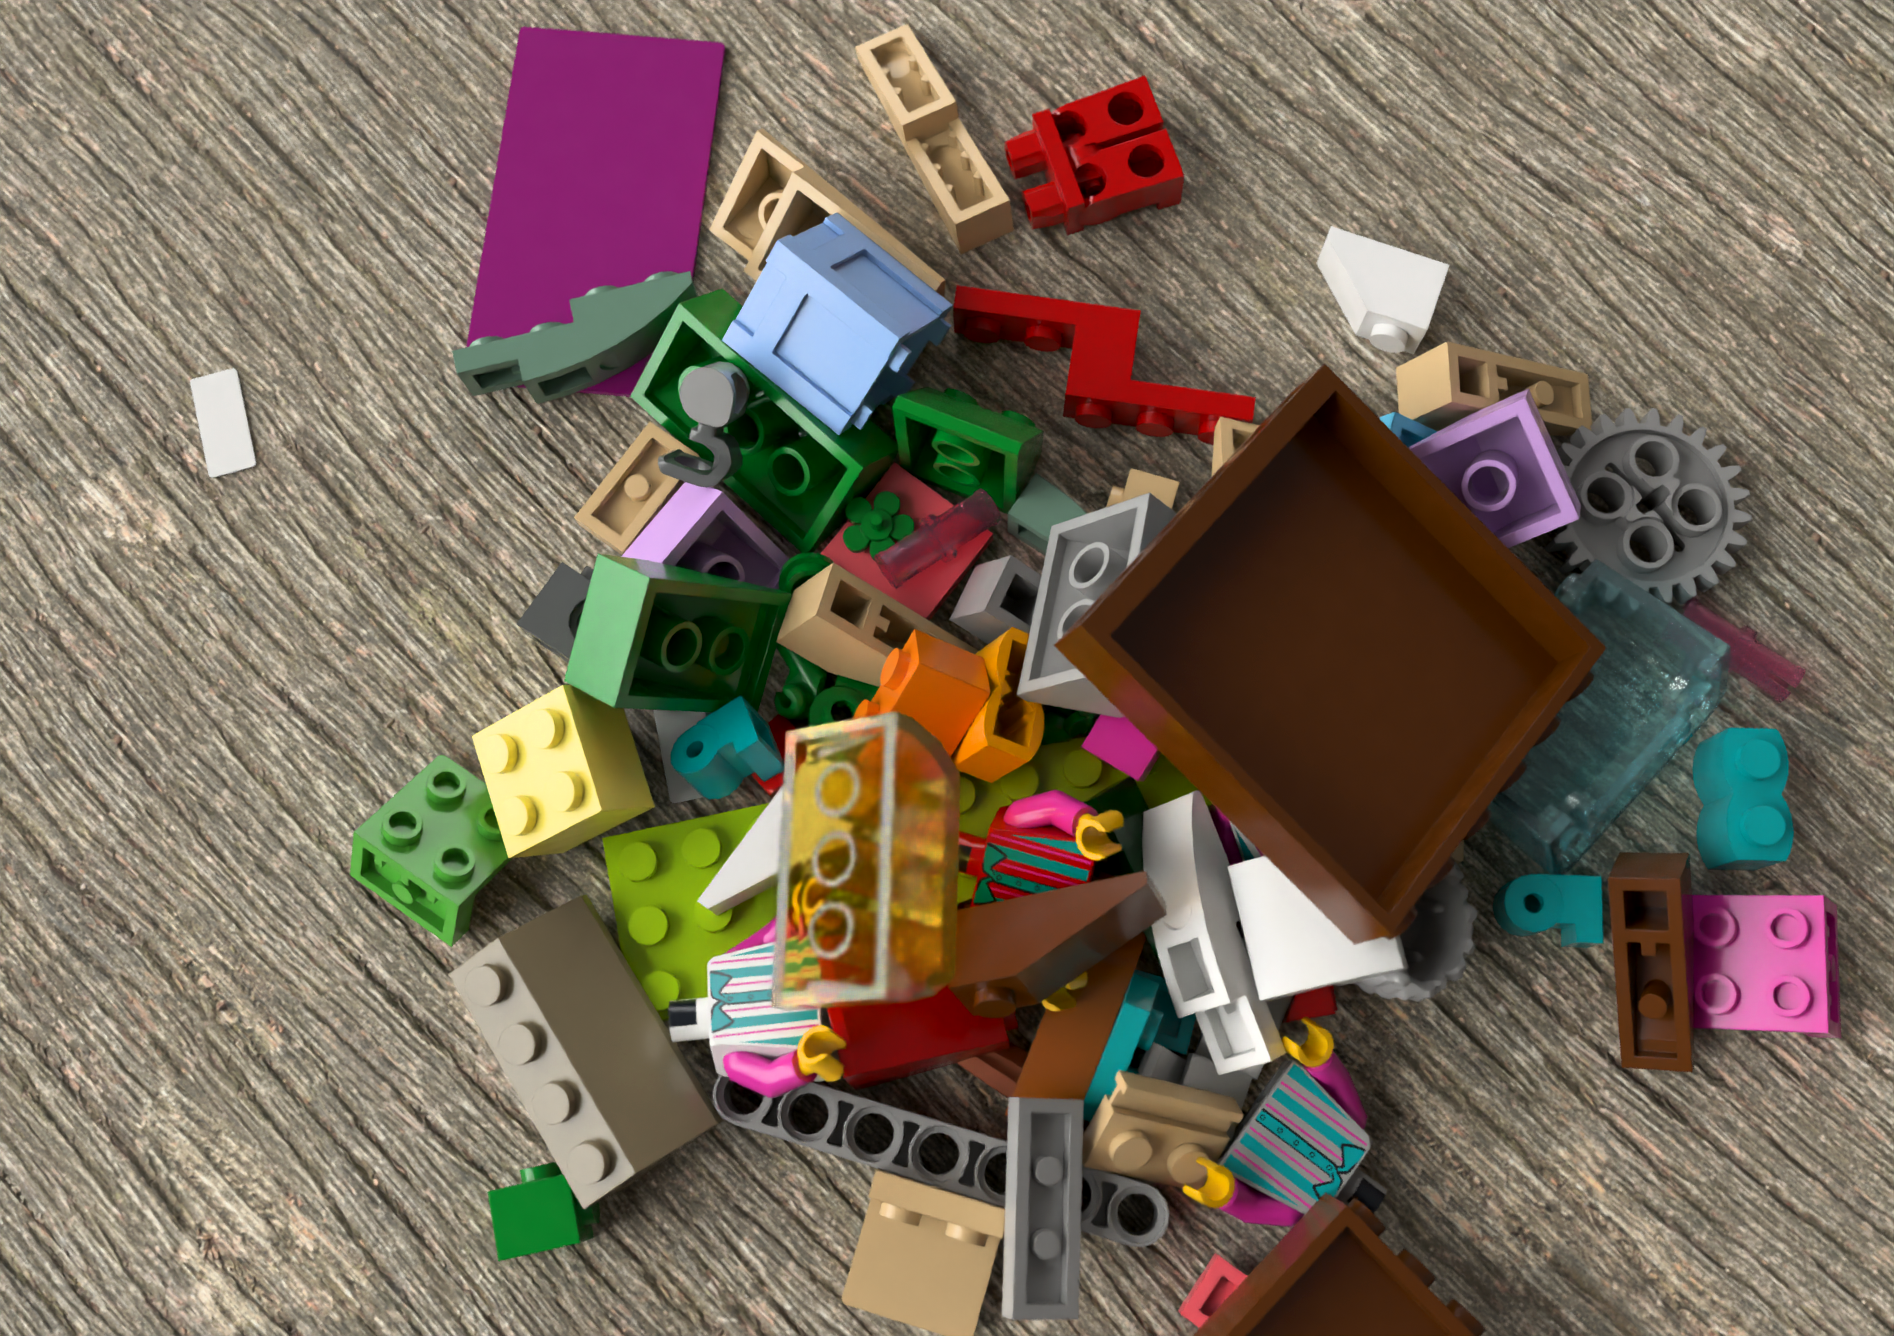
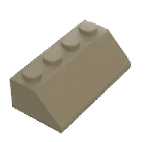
(584, 1049)

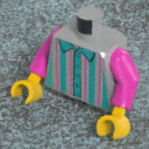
(1295, 1142)

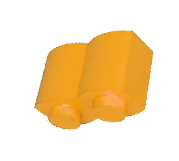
(1006, 727)

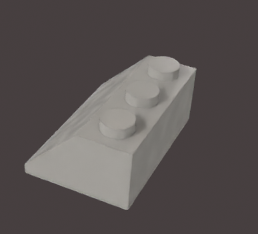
(1077, 568)

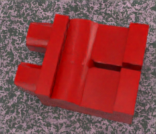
(1097, 159)

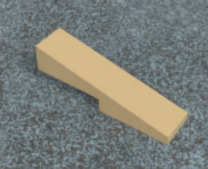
(935, 139)

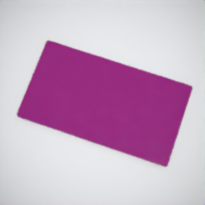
(595, 175)

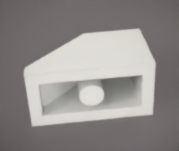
(1382, 289)

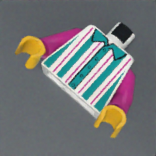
(748, 1038)

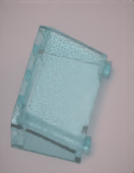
(1615, 737)

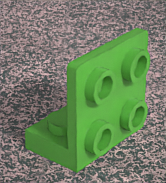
(432, 848)

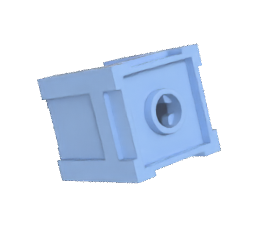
(837, 322)

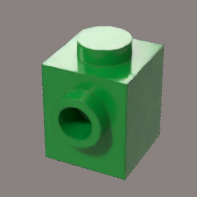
(539, 1214)

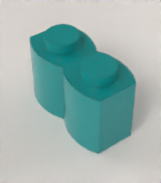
(1741, 787)

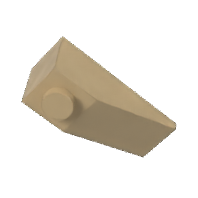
(1465, 379)
(851, 625)

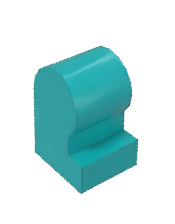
(726, 749)
(1555, 902)

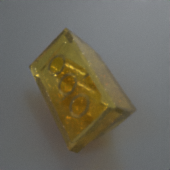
(866, 865)

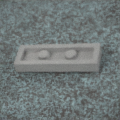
(1043, 1209)

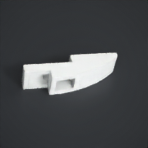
(1199, 936)

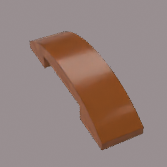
(1073, 1039)

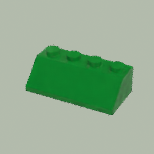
(792, 462)

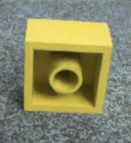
(561, 772)

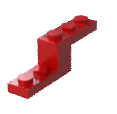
(1100, 363)

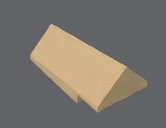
(783, 196)

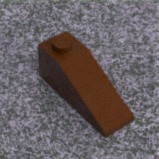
(1038, 943)
(1653, 959)

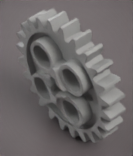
(1684, 476)

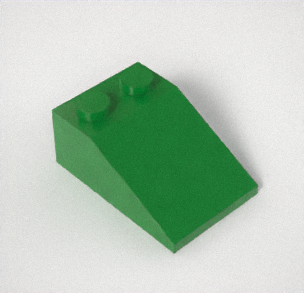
(965, 446)
(673, 637)

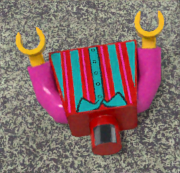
(1035, 849)

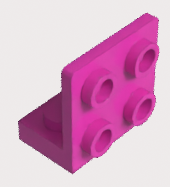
(1766, 964)

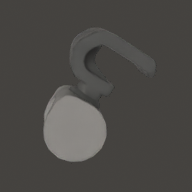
(714, 398)

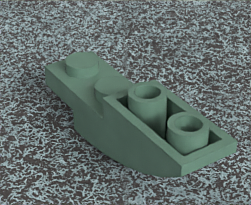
(557, 359)

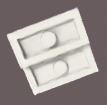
(1294, 943)

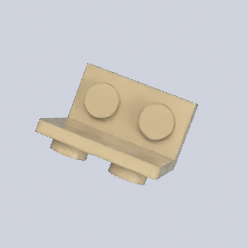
(924, 1255)

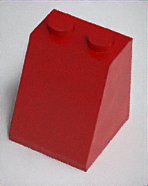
(913, 1037)

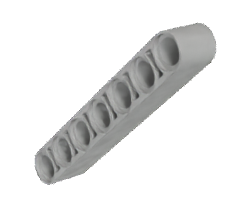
(903, 1156)

